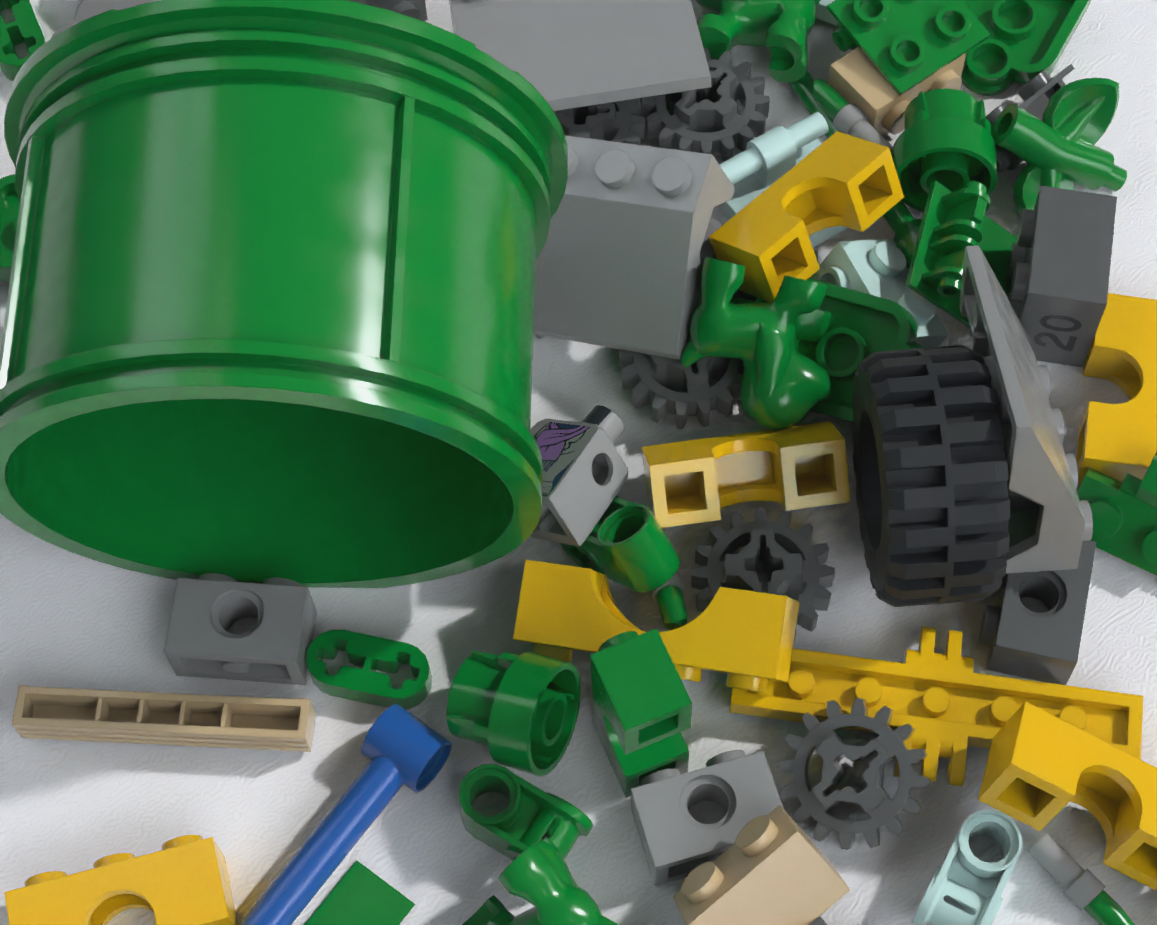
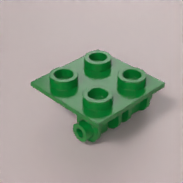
(907, 36)
(947, 227)

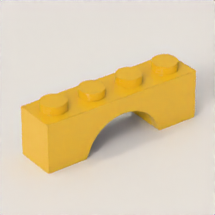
(736, 634)

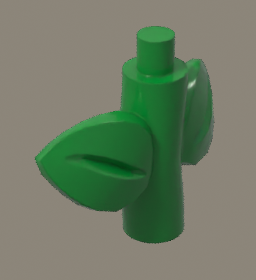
(1062, 144)

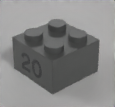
(1062, 271)

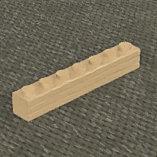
(164, 718)

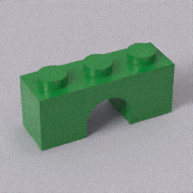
(639, 707)

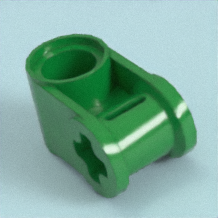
(628, 548)
(526, 820)

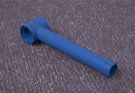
(400, 754)

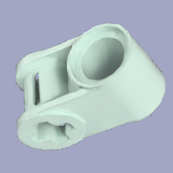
(965, 887)

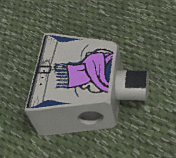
(578, 474)

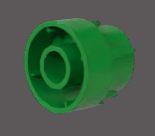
(944, 142)
(516, 707)

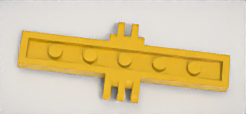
(939, 699)

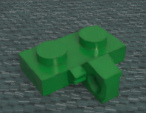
(1124, 515)

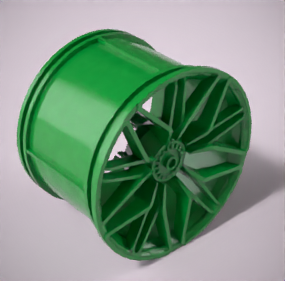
(274, 294)

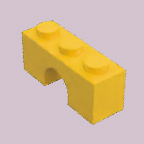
(835, 185)
(1123, 351)
(787, 466)
(1046, 762)
(179, 884)

